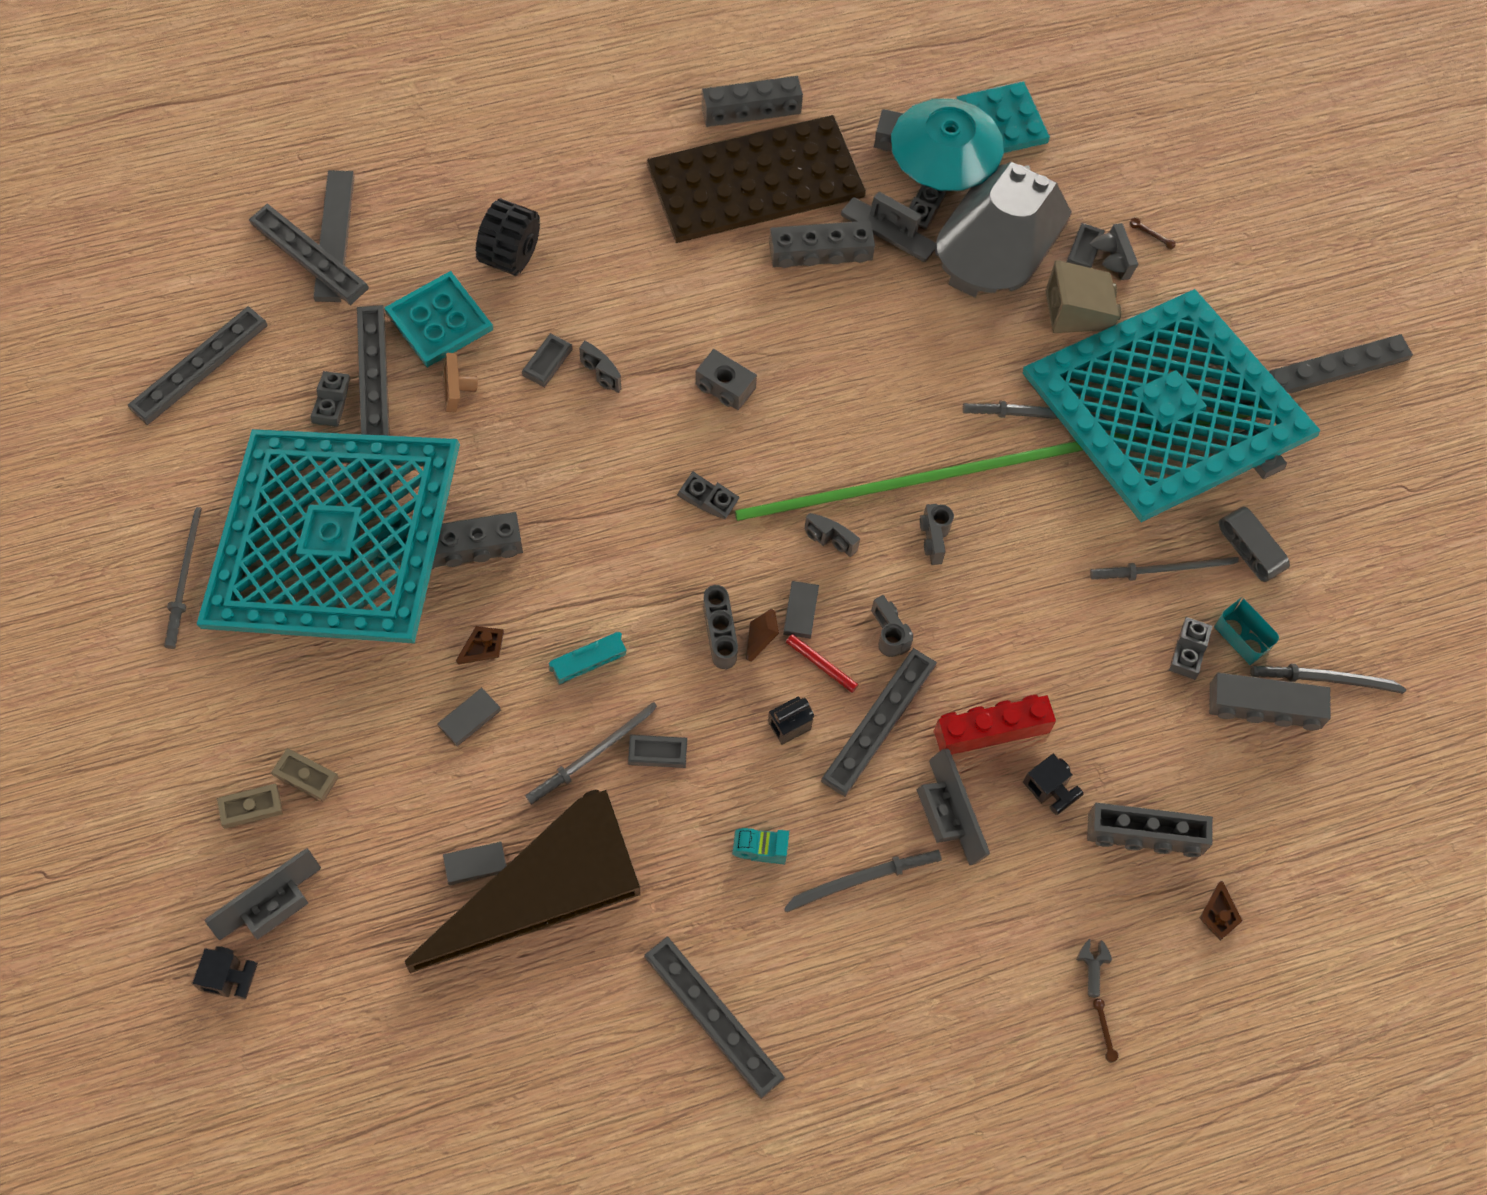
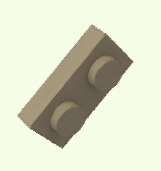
(305, 774)
(249, 806)

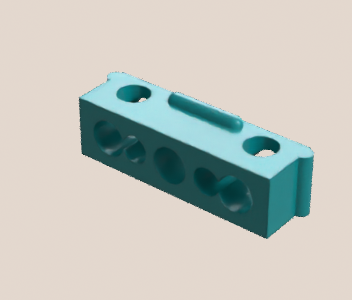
(588, 658)

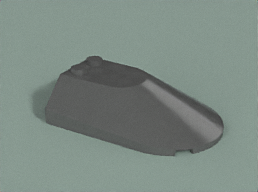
(1003, 230)

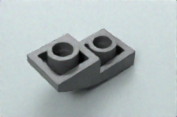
(927, 204)
(606, 372)
(331, 398)
(707, 497)
(825, 529)
(1190, 648)

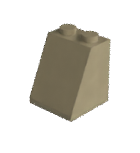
(1081, 299)

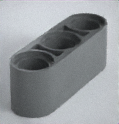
(1254, 544)
(720, 638)

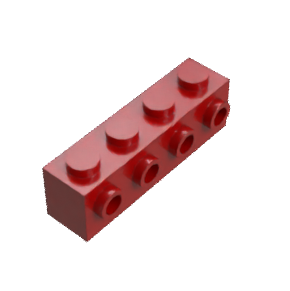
(995, 724)

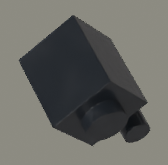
(791, 719)
(1050, 780)
(220, 971)

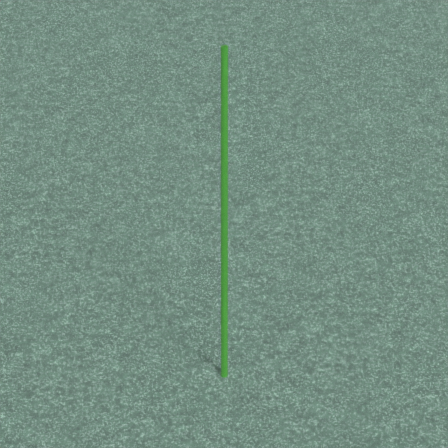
(930, 476)

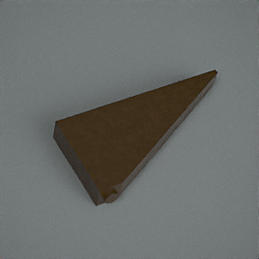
(560, 875)

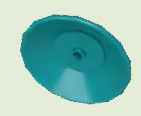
(942, 158)

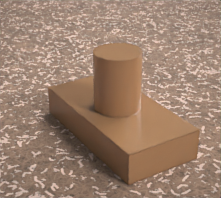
(455, 383)

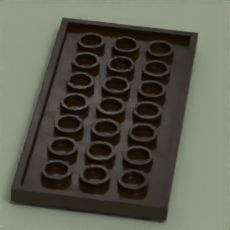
(755, 178)

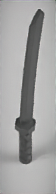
(1004, 409)
(1131, 570)
(177, 607)
(1294, 673)
(564, 774)
(895, 866)

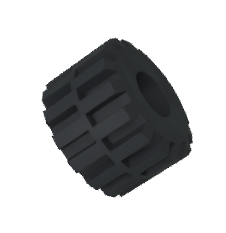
(507, 236)

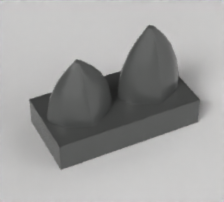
(1122, 254)

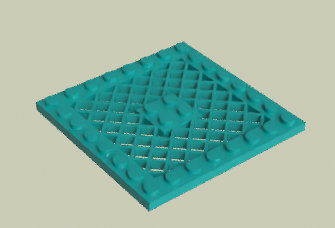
(1169, 404)
(330, 535)

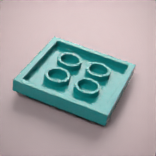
(1013, 114)
(438, 318)

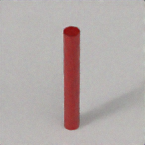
(822, 663)

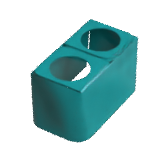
(1249, 620)

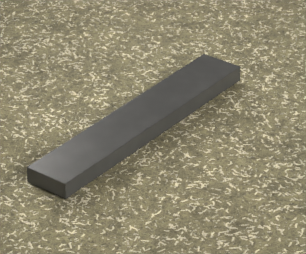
(335, 225)
(309, 254)
(197, 365)
(878, 722)
(714, 1017)

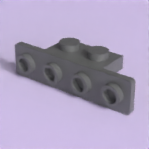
(892, 223)
(950, 809)
(268, 900)

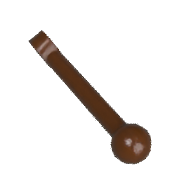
(1135, 223)
(1111, 1054)

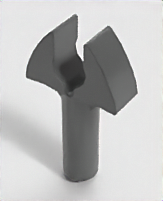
(1094, 965)

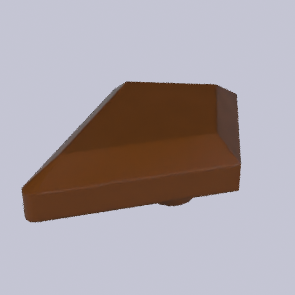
(761, 633)
(482, 645)
(1220, 912)

